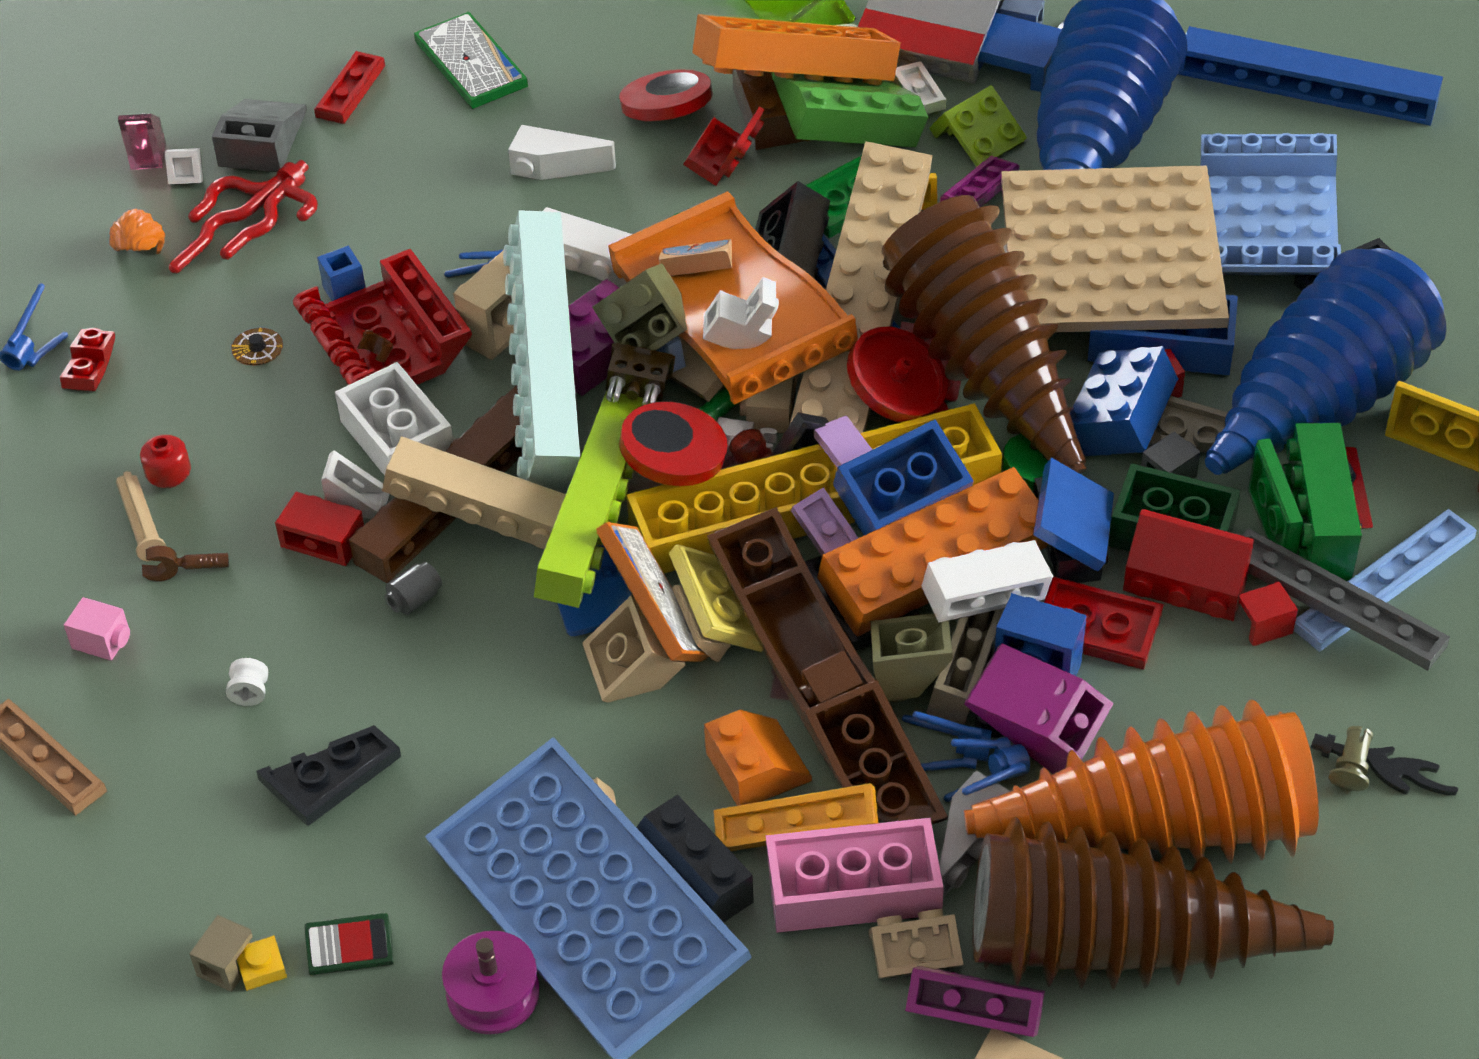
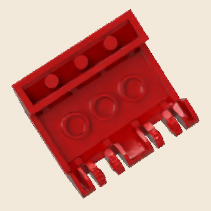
(403, 309)

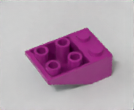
(1038, 706)

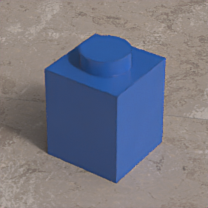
(340, 273)

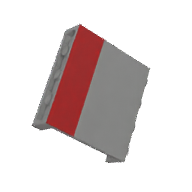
(936, 32)

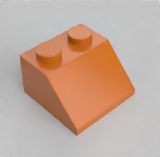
(753, 756)

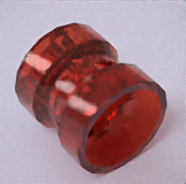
(749, 446)

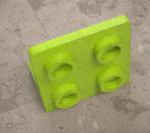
(981, 126)

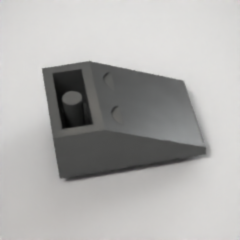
(257, 134)

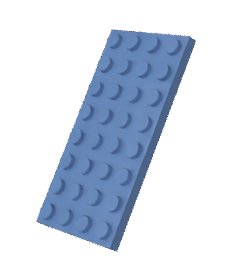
(589, 899)

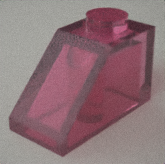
(143, 140)

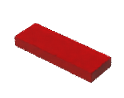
(349, 87)

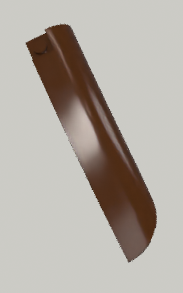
(798, 629)

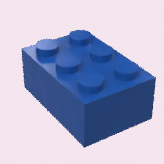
(1123, 400)
(901, 477)

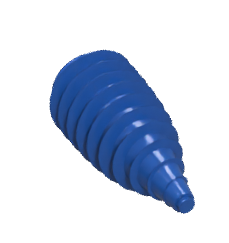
(1107, 81)
(1333, 352)

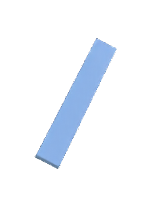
(1394, 572)

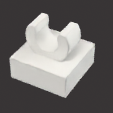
(183, 166)

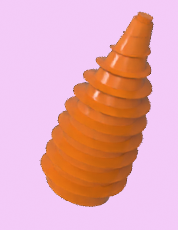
(1177, 790)

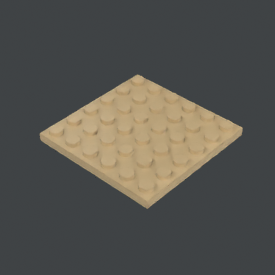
(1118, 246)

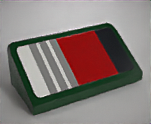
(349, 943)

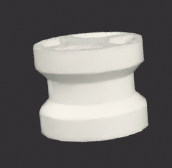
(247, 682)

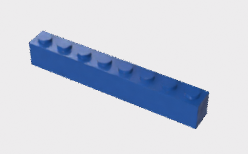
(1311, 75)

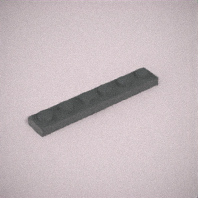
(1346, 603)

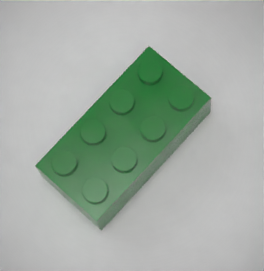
(1325, 497)

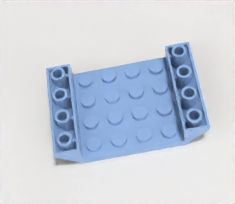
(1273, 201)

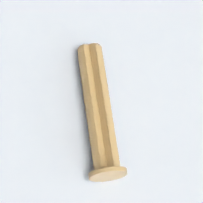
(138, 514)

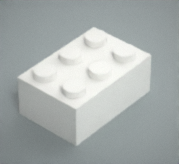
(388, 407)

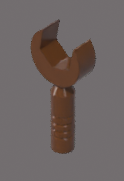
(170, 562)

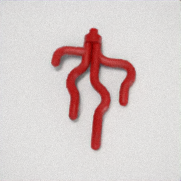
(266, 193)

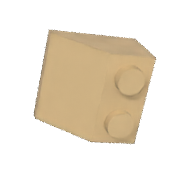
(628, 655)

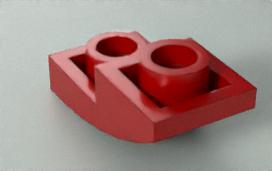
(89, 360)

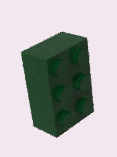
(1171, 496)

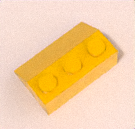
(1434, 425)

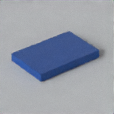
(1074, 514)

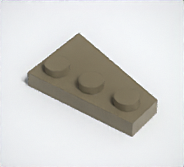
(1190, 421)

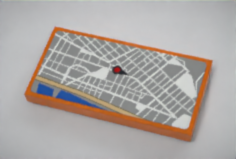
(650, 590)

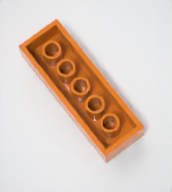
(795, 49)
(885, 569)

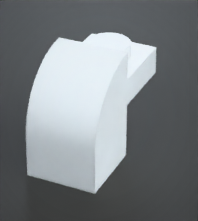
(742, 322)

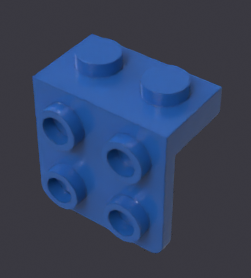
(607, 595)

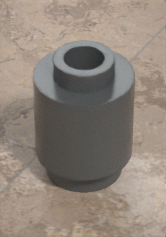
(412, 588)

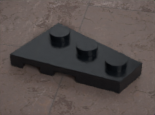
(324, 779)

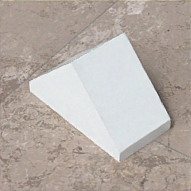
(352, 486)

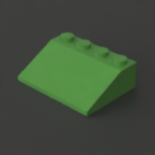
(852, 111)

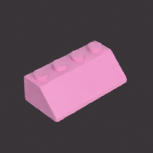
(853, 874)

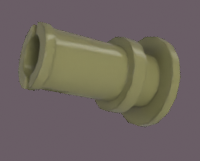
(1352, 764)

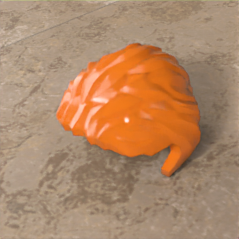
(136, 232)

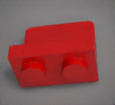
(719, 145)

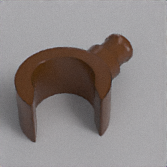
(376, 344)

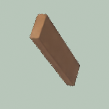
(47, 760)

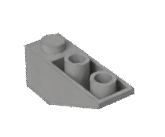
(959, 849)

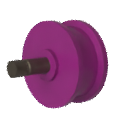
(491, 982)

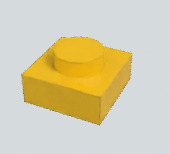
(261, 963)

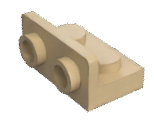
(921, 942)

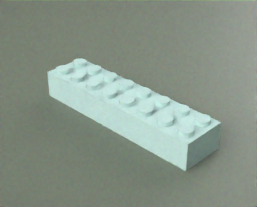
(541, 350)

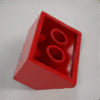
(1188, 565)

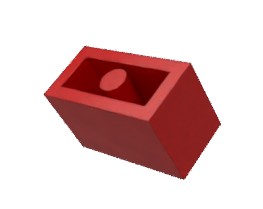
(318, 528)

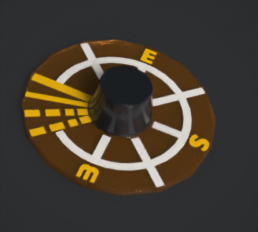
(257, 346)

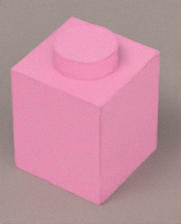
(97, 629)

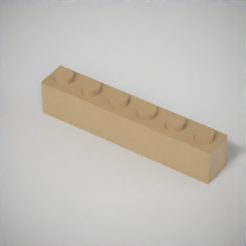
(472, 492)

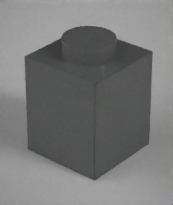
(1173, 455)

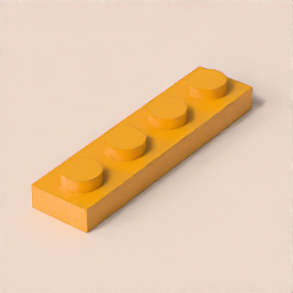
(749, 824)

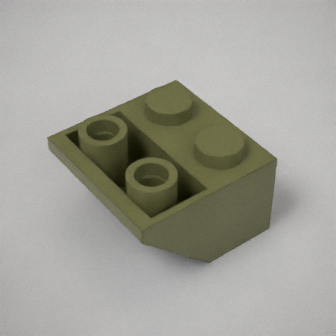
(644, 310)

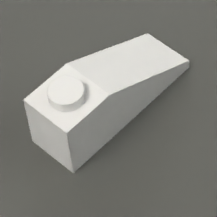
(557, 154)

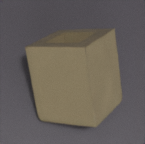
(218, 950)

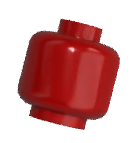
(165, 461)

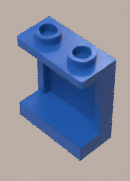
(1020, 47)

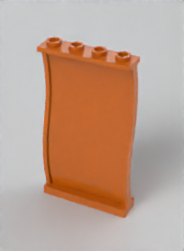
(808, 320)

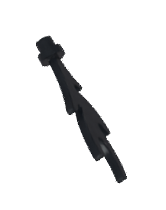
(1389, 769)

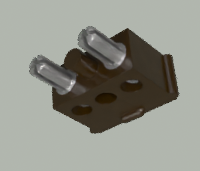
(638, 373)

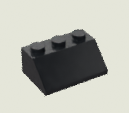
(796, 225)
(699, 857)

